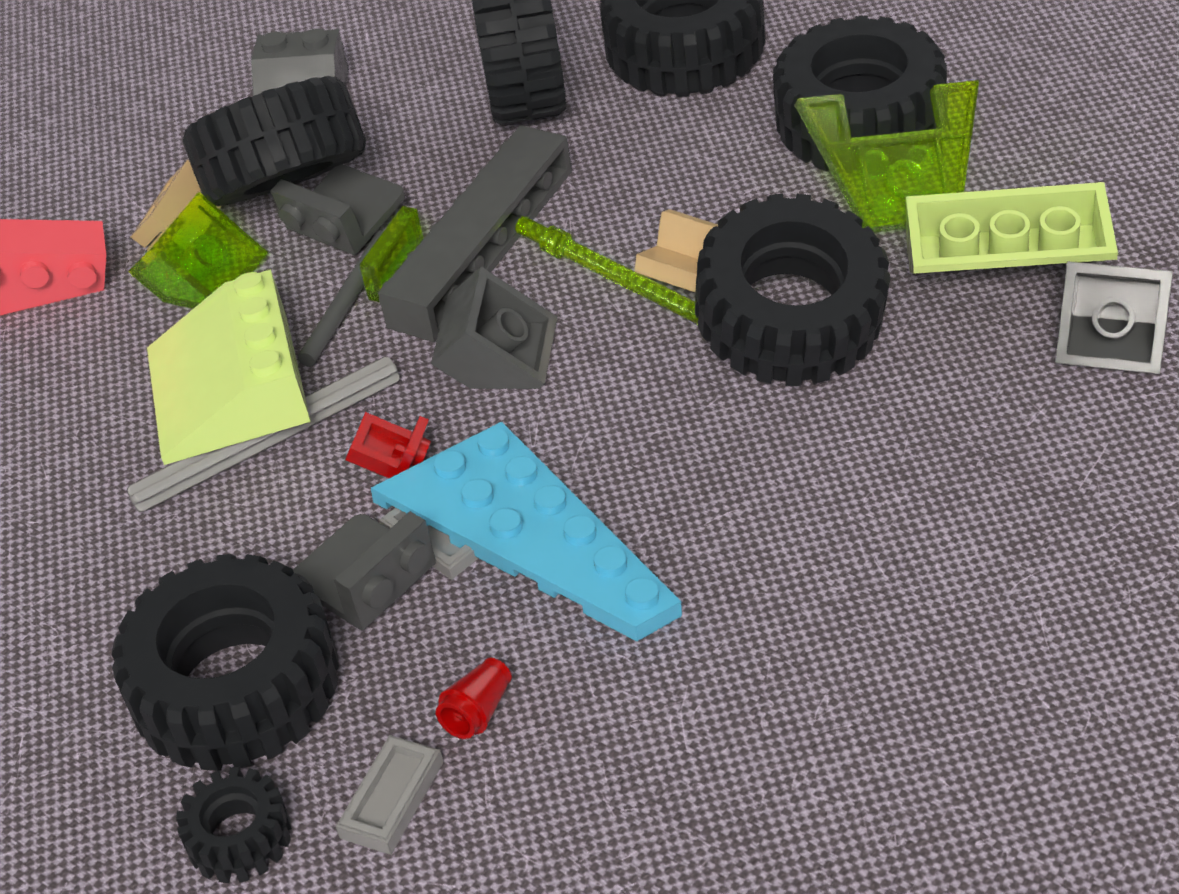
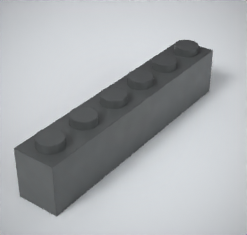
(475, 229)

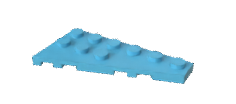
(528, 522)

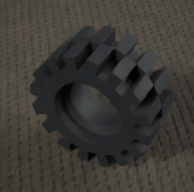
(242, 850)

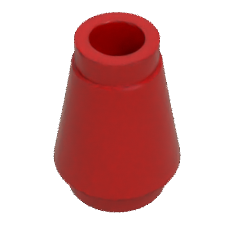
(472, 700)

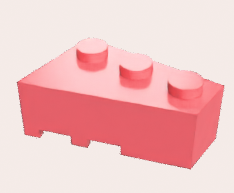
(49, 261)

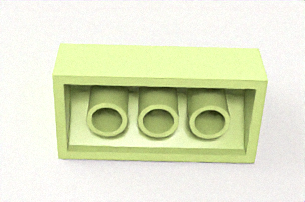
(1009, 228)

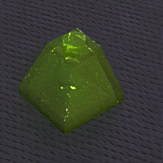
(196, 255)

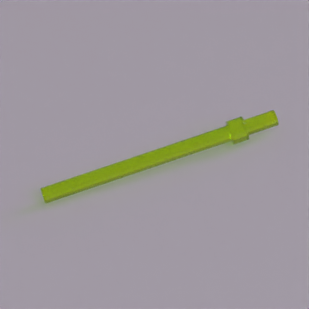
(560, 244)

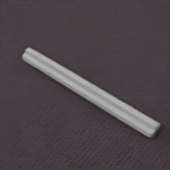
(321, 405)

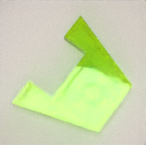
(885, 168)

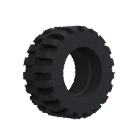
(682, 42)
(520, 59)
(872, 62)
(274, 137)
(799, 240)
(240, 712)

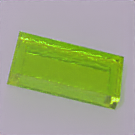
(391, 250)

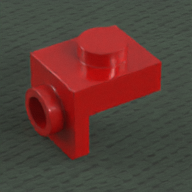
(388, 447)

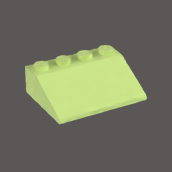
(226, 371)

